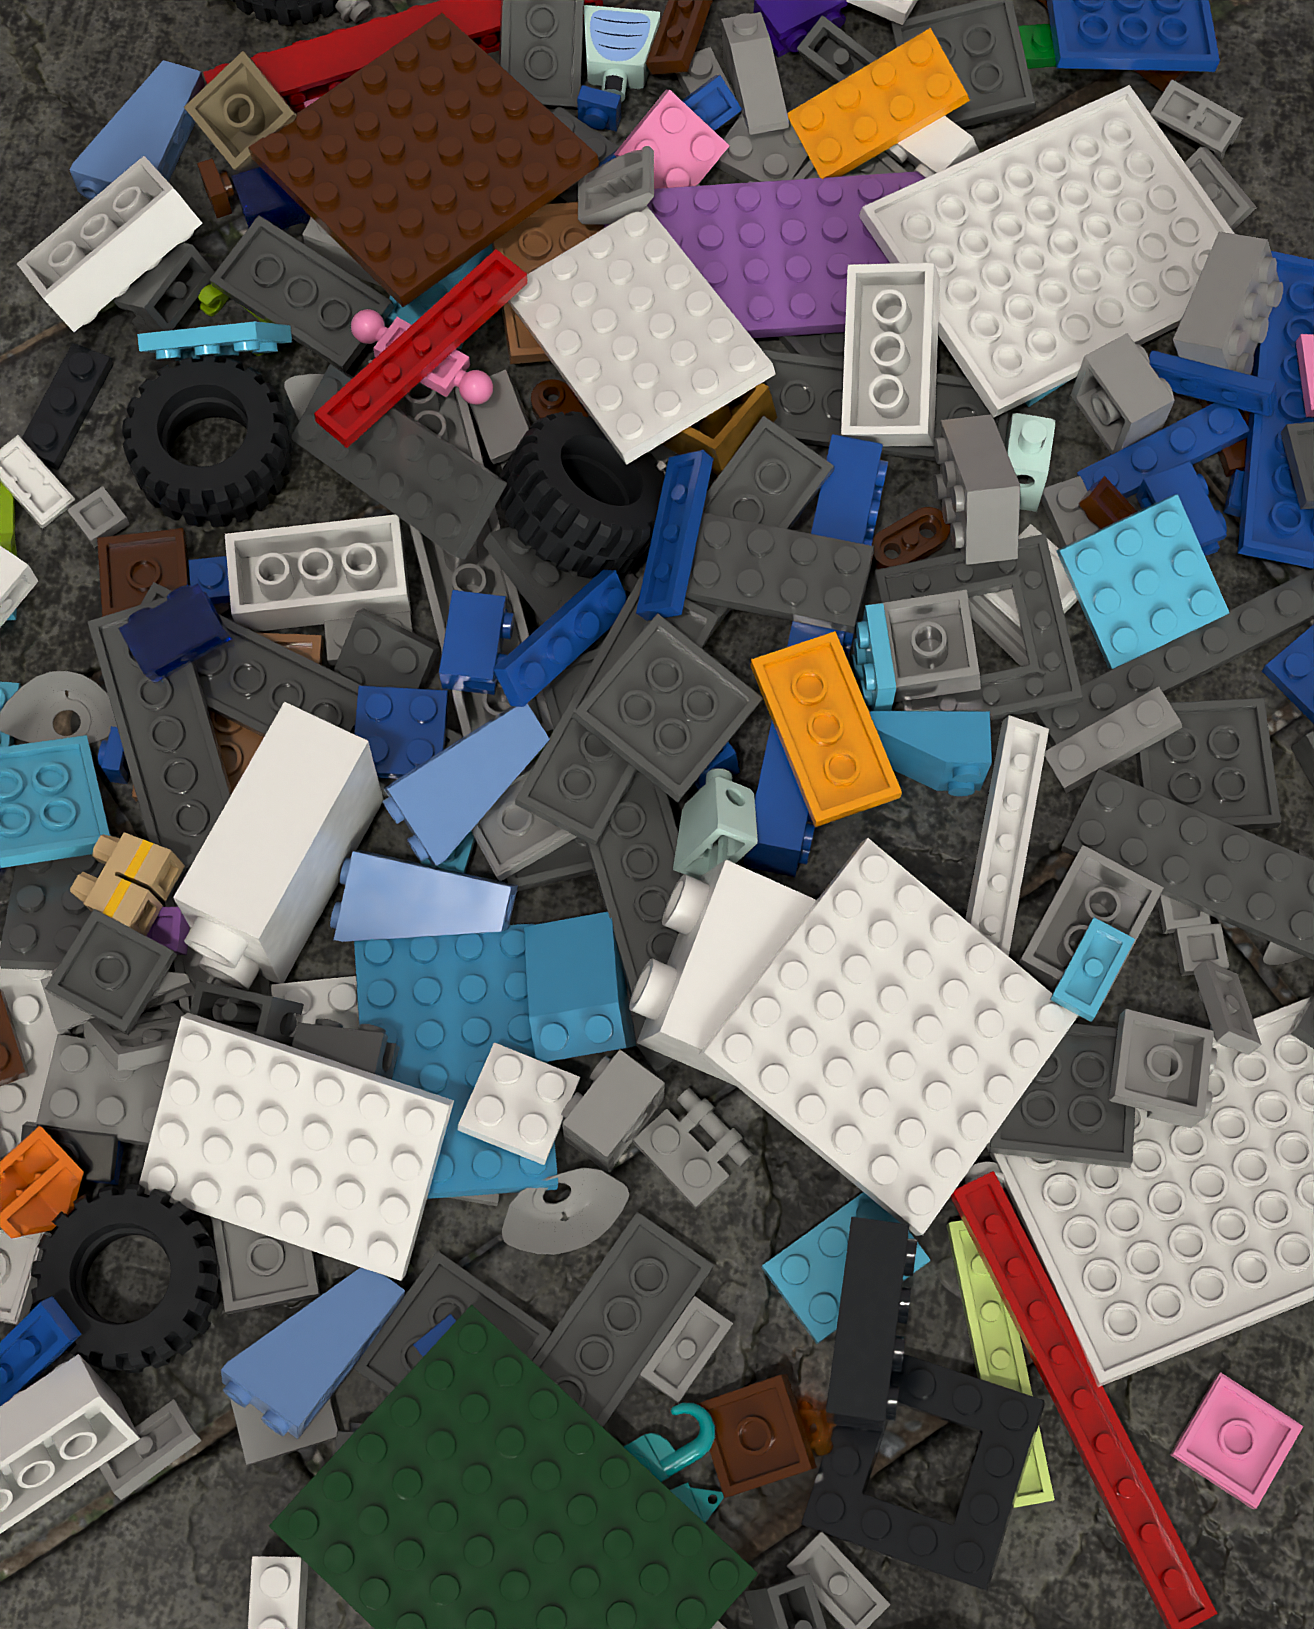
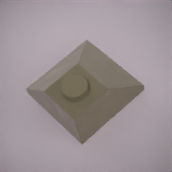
(239, 111)

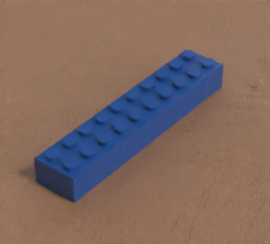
(846, 512)

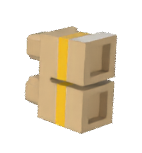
(129, 881)

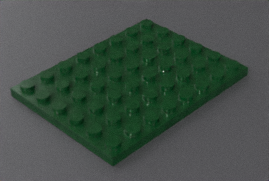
(503, 1509)

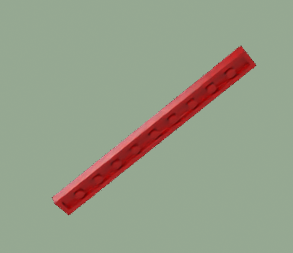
(1083, 1404)

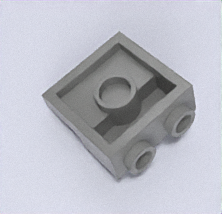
(1163, 1068)

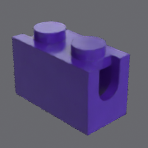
(792, 20)

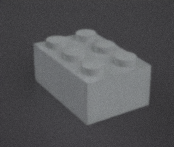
(1230, 304)
(977, 489)
(1089, 890)

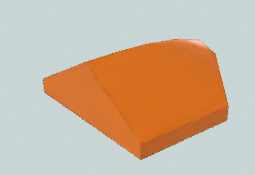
(36, 1185)

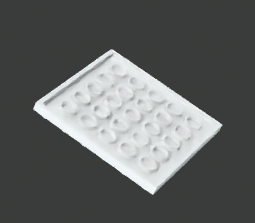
(889, 1036)

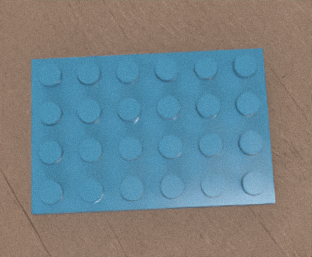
(445, 1010)

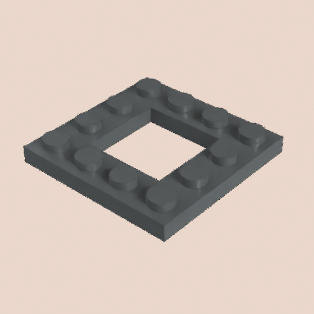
(1051, 675)

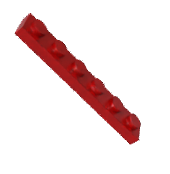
(420, 348)

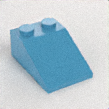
(938, 747)
(576, 988)

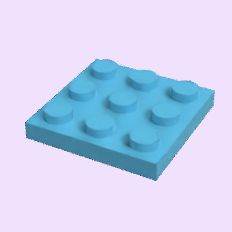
(1143, 581)
(49, 802)

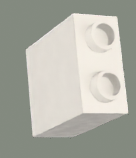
(278, 848)
(726, 937)

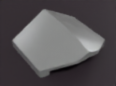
(617, 188)

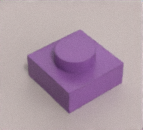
(170, 930)

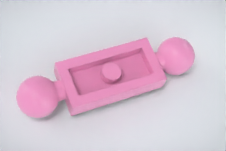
(473, 386)

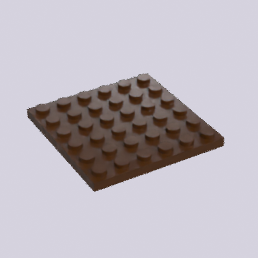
(423, 158)

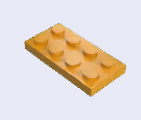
(878, 106)
(825, 729)

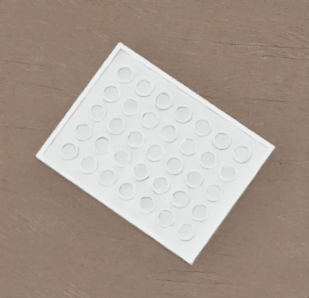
(1055, 245)
(1202, 1224)

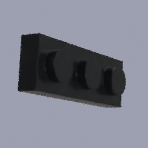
(66, 404)

